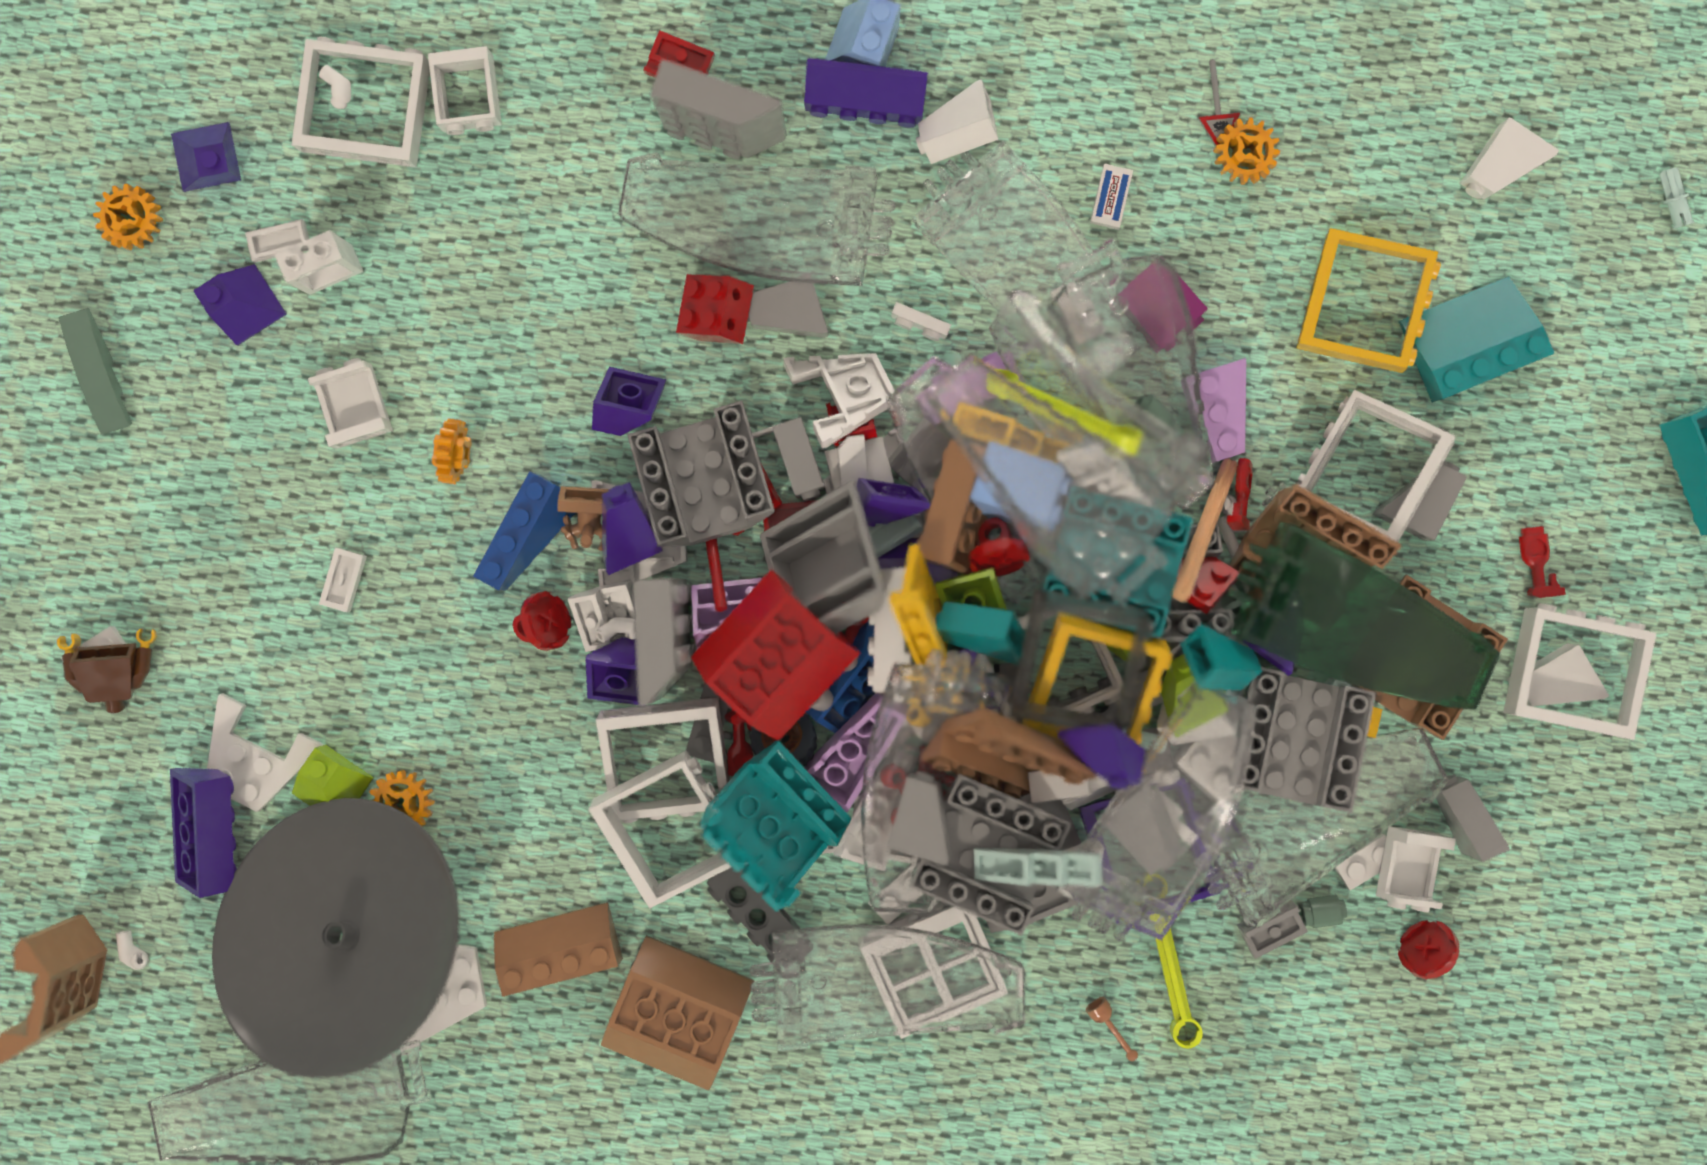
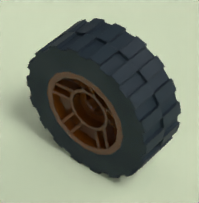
(800, 742)

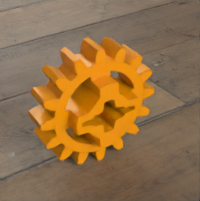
(1255, 160)
(131, 202)
(451, 451)
(392, 794)

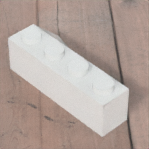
(888, 641)

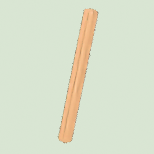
(1204, 530)

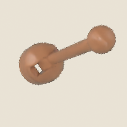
(1101, 1012)

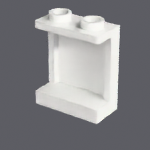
(351, 403)
(1411, 868)

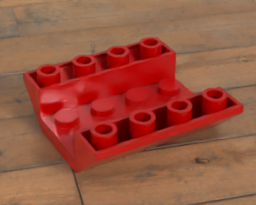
(772, 657)

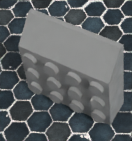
(716, 112)
(828, 559)
(661, 635)

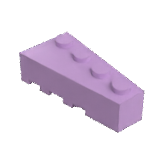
(841, 760)

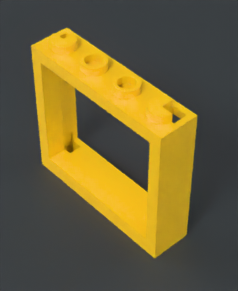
(1415, 325)
(1108, 634)

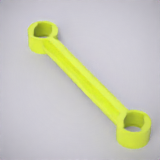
(1122, 436)
(1176, 991)

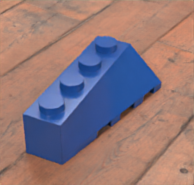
(523, 532)
(851, 688)

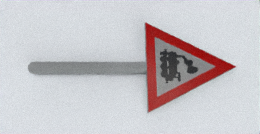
(1216, 123)

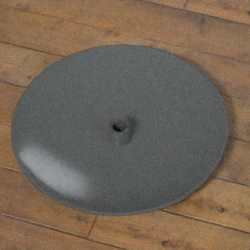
(277, 947)

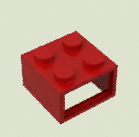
(715, 308)

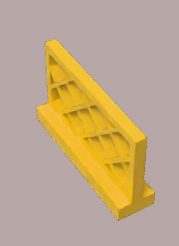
(917, 609)

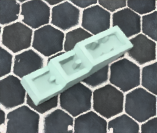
(1037, 866)

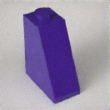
(625, 529)

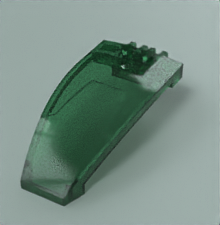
(1357, 624)

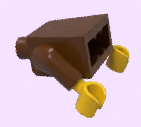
(107, 671)

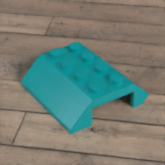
(773, 823)

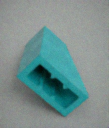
(982, 630)
(1219, 661)

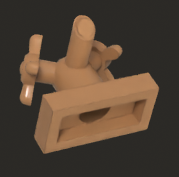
(588, 505)

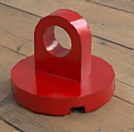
(1003, 553)
(543, 621)
(1428, 949)

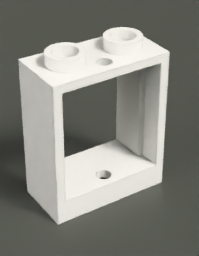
(463, 61)
(325, 263)

